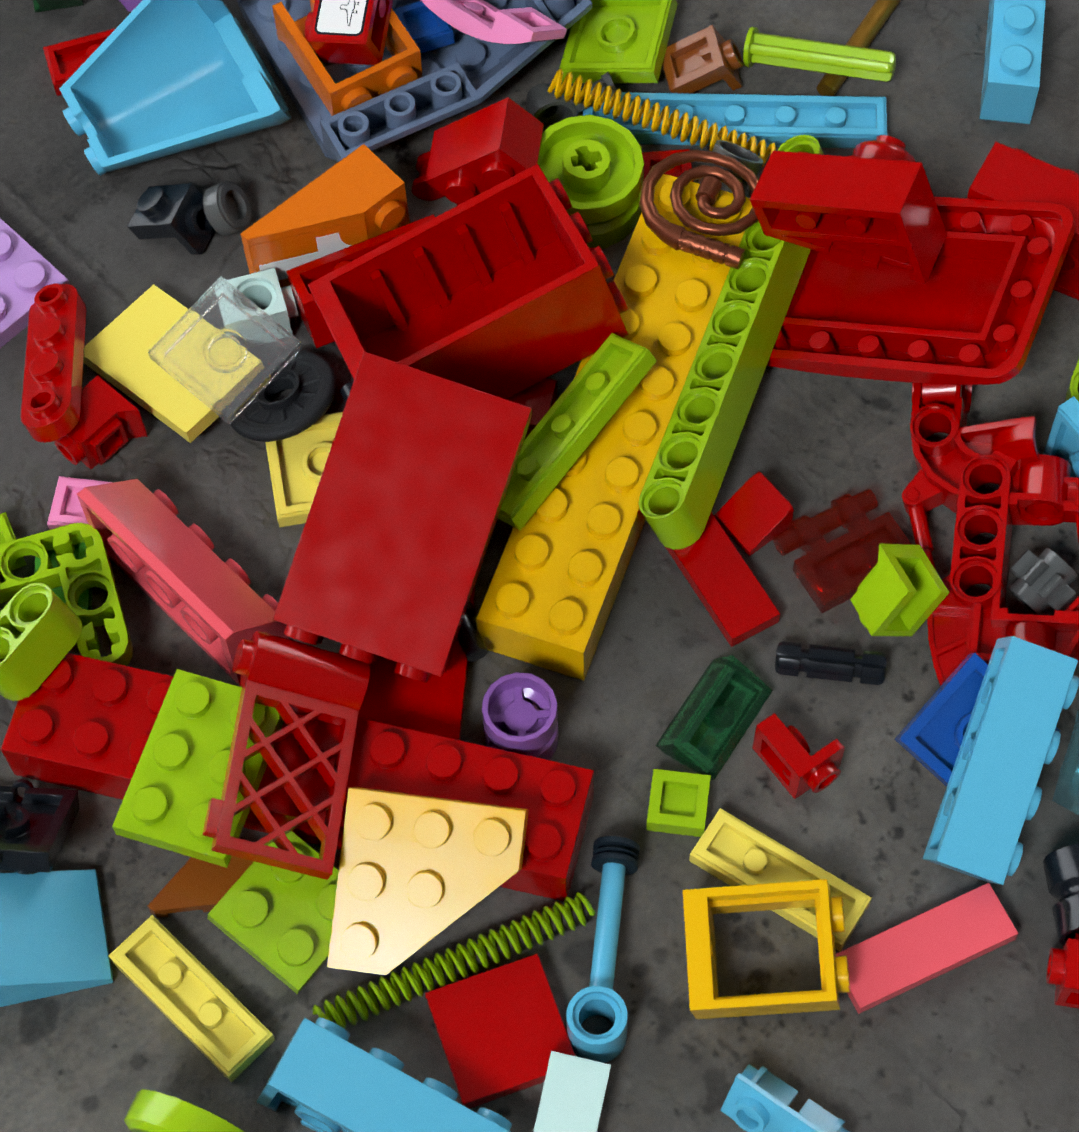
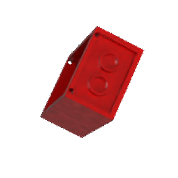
(480, 292)
(402, 517)

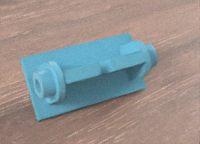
(762, 1102)

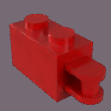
(478, 152)

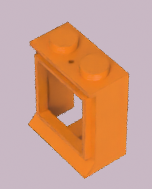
(374, 81)

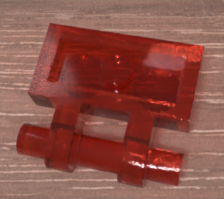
(838, 567)

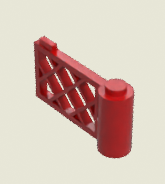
(300, 682)

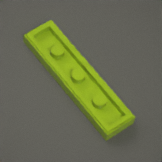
(573, 425)

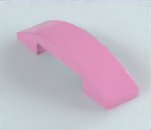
(495, 25)

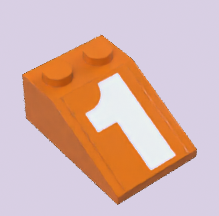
(333, 212)

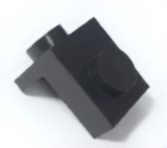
(173, 213)

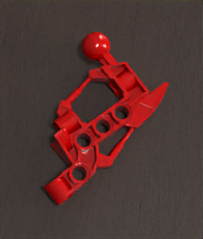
(1031, 492)

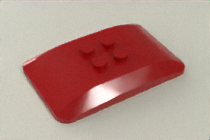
(958, 329)

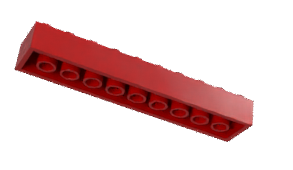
(96, 717)

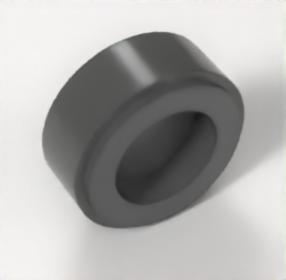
(227, 208)

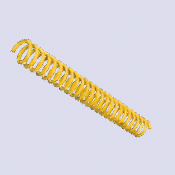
(647, 116)

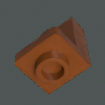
(702, 61)

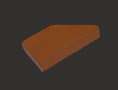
(197, 886)

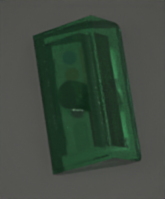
(714, 716)

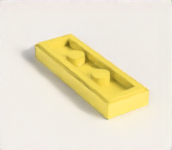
(748, 857)
(192, 998)

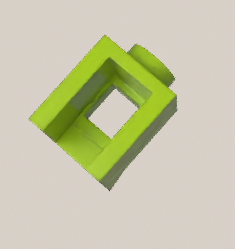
(898, 591)

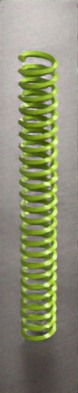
(457, 959)

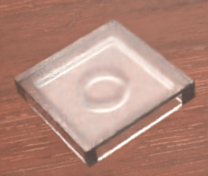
(225, 350)

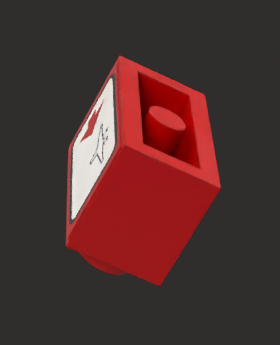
(349, 30)

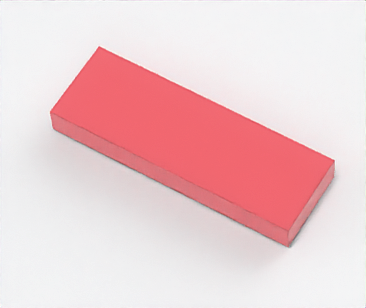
(927, 947)

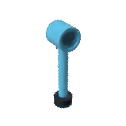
(615, 859)

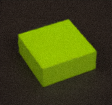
(678, 802)

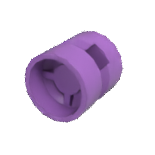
(521, 716)

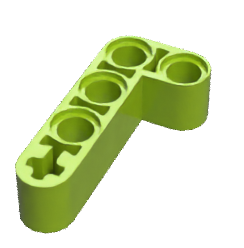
(34, 639)

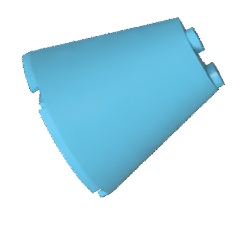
(170, 84)

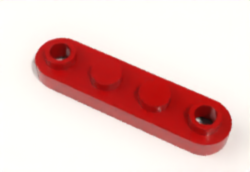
(54, 363)

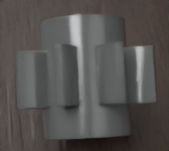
(1043, 581)

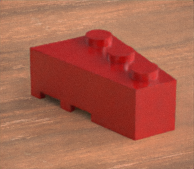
(853, 205)

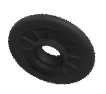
(312, 394)

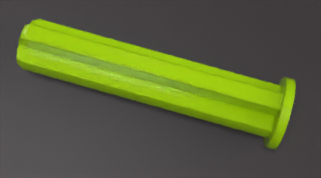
(818, 56)

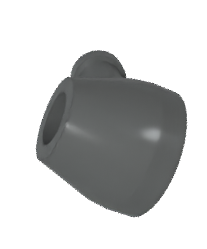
(552, 110)

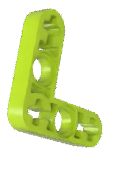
(75, 578)

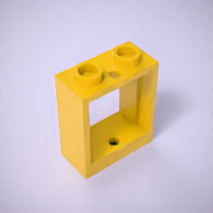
(701, 948)

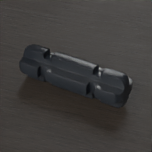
(830, 663)

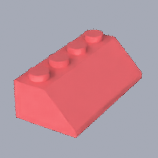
(179, 568)

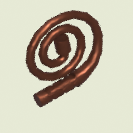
(706, 195)

